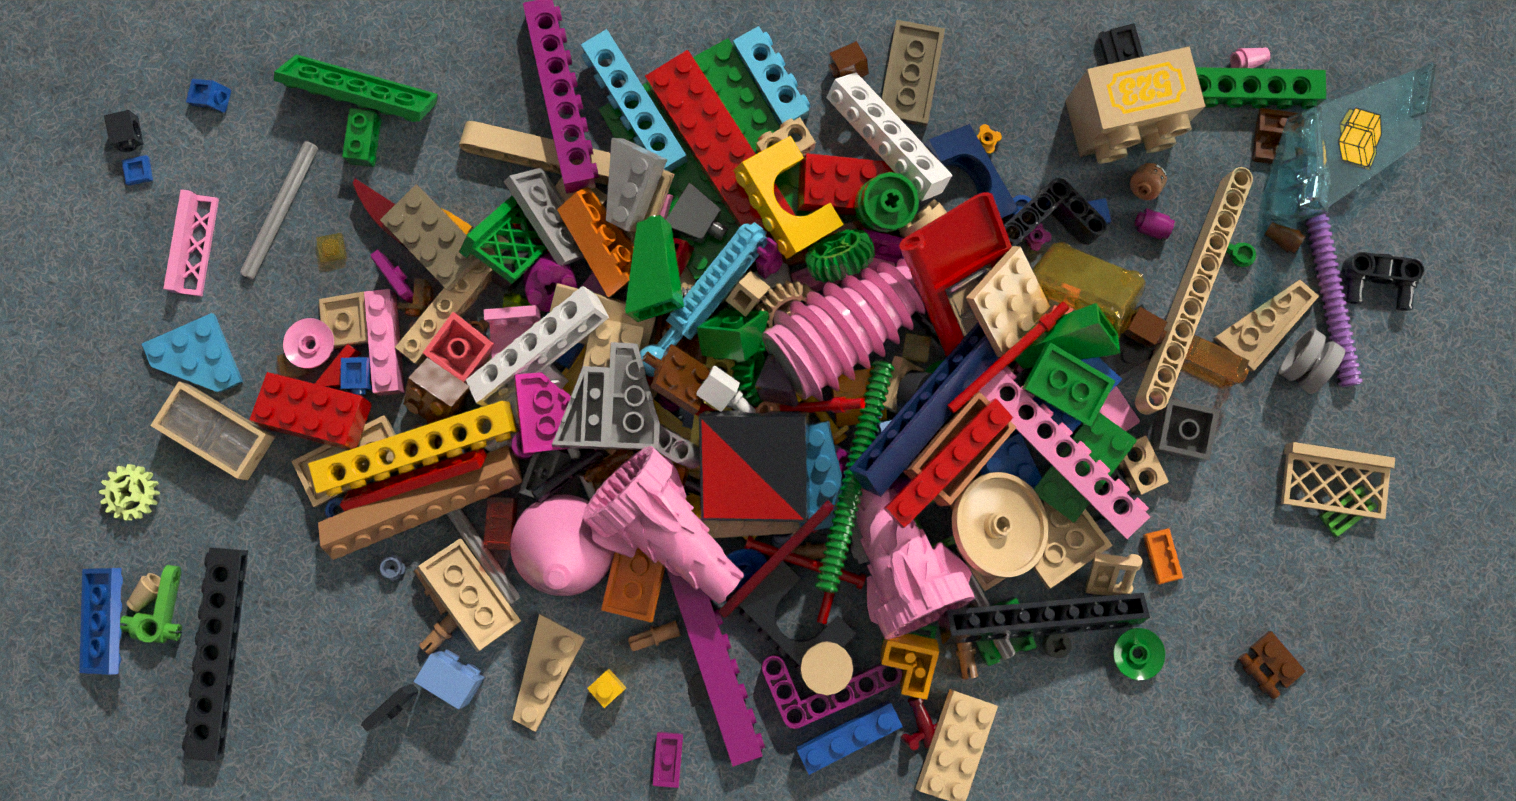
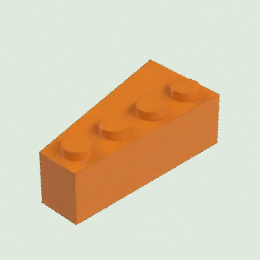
(601, 242)

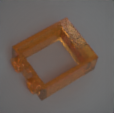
(1214, 363)

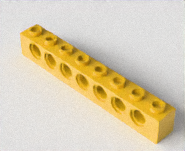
(326, 470)

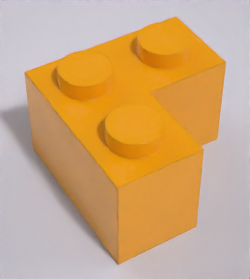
(916, 657)

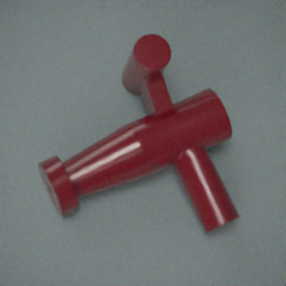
(924, 724)

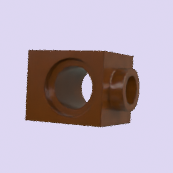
(1145, 328)

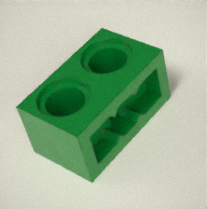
(361, 137)

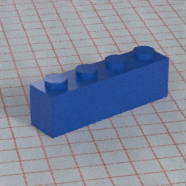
(849, 737)

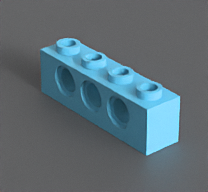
(758, 42)

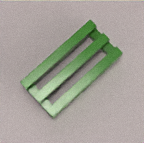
(1330, 524)

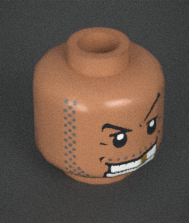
(1148, 181)

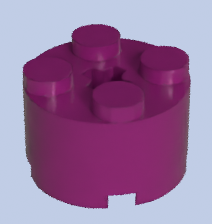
(542, 278)

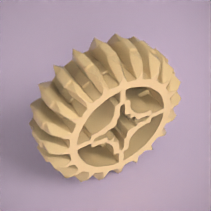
(782, 297)

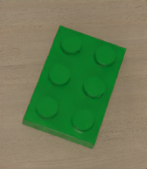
(1068, 384)

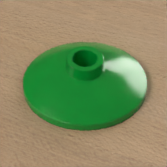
(1151, 657)

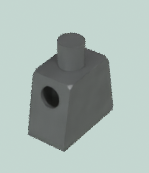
(696, 217)

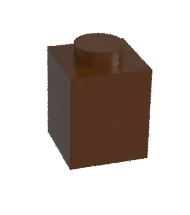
(848, 61)

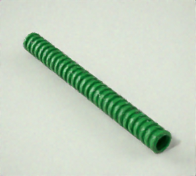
(851, 487)

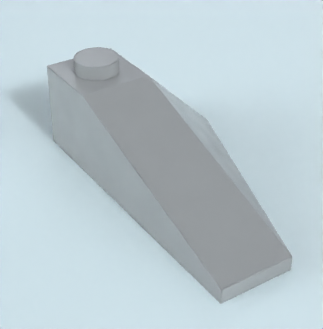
(631, 410)

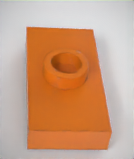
(1162, 556)

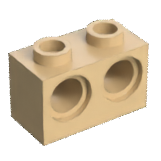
(788, 127)
(1146, 462)

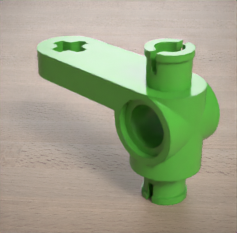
(139, 625)

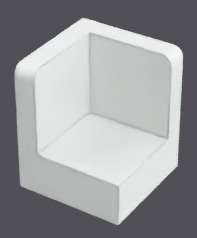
(718, 388)

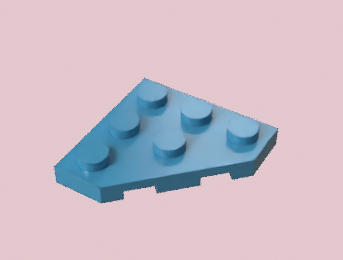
(195, 354)

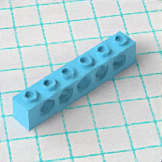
(604, 47)

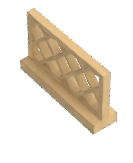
(1339, 458)

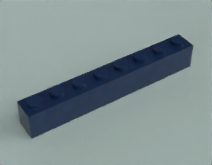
(923, 413)

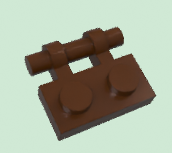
(1277, 659)

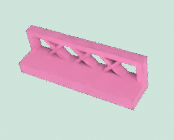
(182, 241)

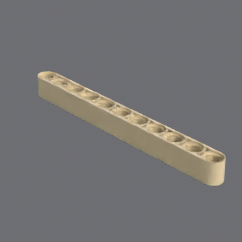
(1186, 297)

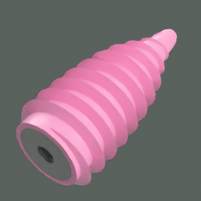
(842, 327)

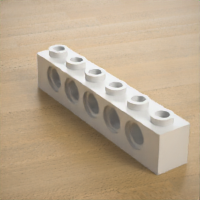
(888, 135)
(538, 346)

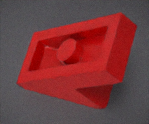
(332, 375)

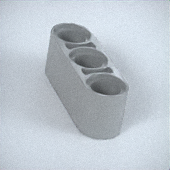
(678, 448)

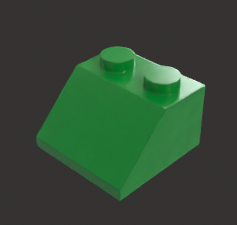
(732, 334)

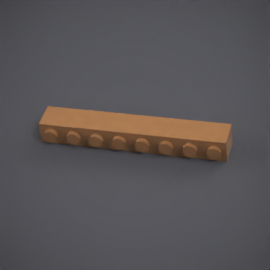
(398, 513)

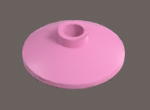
(298, 339)

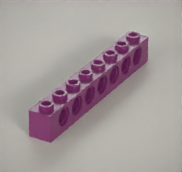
(541, 14)

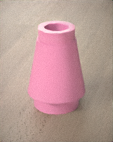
(1249, 57)

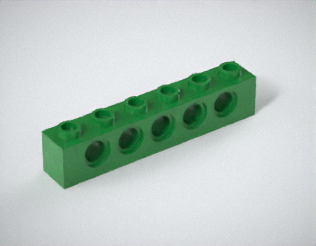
(1309, 82)

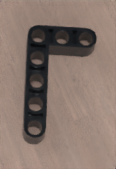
(1066, 206)

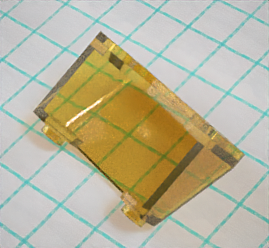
(1086, 280)

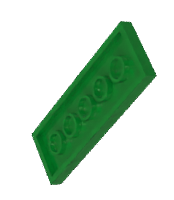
(356, 87)

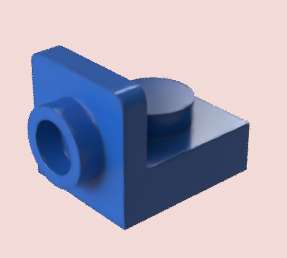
(208, 94)
(355, 375)

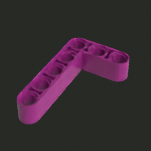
(831, 704)

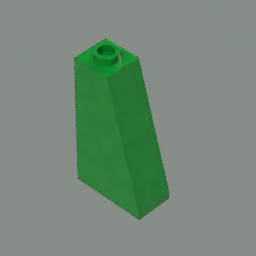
(654, 271)
(1081, 333)

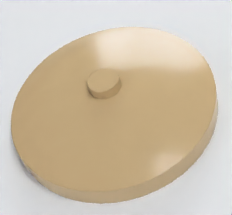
(1000, 525)

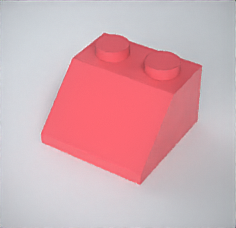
(459, 348)

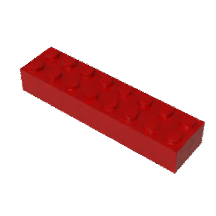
(707, 133)

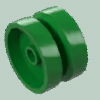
(901, 201)

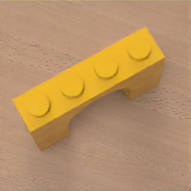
(789, 231)

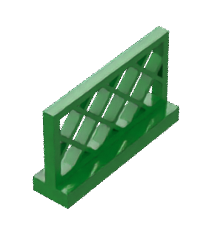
(485, 237)

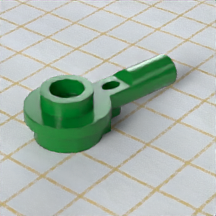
(1241, 254)

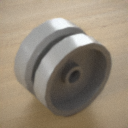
(1312, 361)

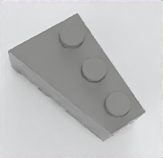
(631, 183)
(586, 414)

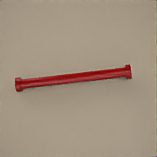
(803, 561)

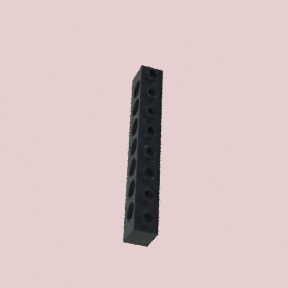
(229, 615)
(1042, 618)

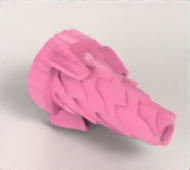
(648, 510)
(909, 578)

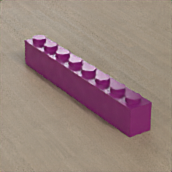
(718, 672)

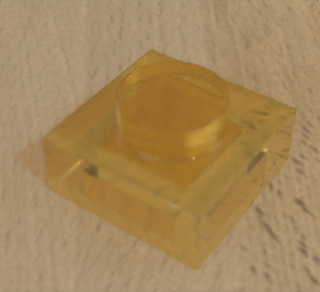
(331, 247)
(916, 348)

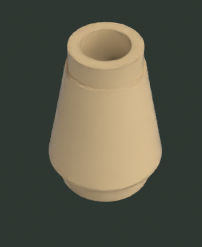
(144, 592)

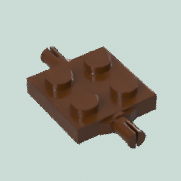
(678, 377)

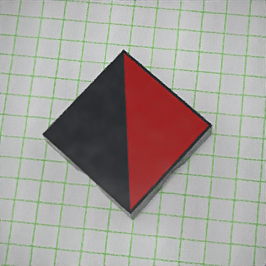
(754, 466)

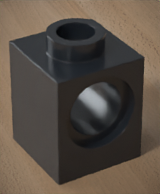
(124, 130)

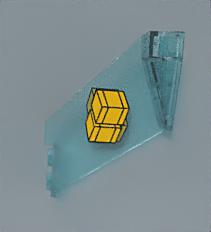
(1343, 145)

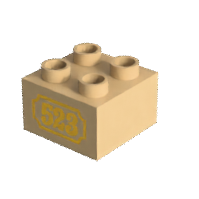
(1135, 104)

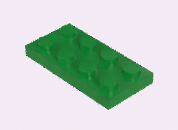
(1107, 444)

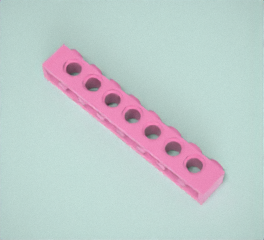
(1124, 523)

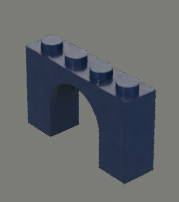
(965, 151)

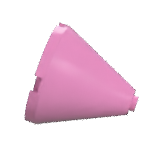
(556, 547)

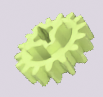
(121, 501)

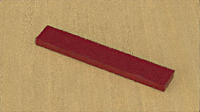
(776, 558)

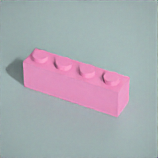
(382, 339)

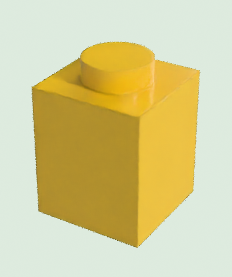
(606, 688)

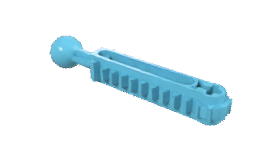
(710, 289)

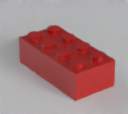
(834, 181)
(310, 411)

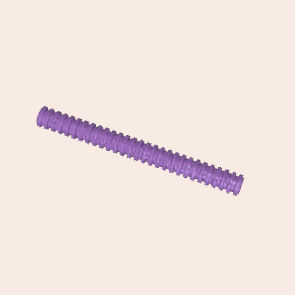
(1333, 297)

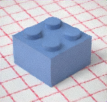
(449, 678)

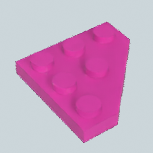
(539, 411)

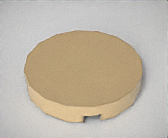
(826, 668)

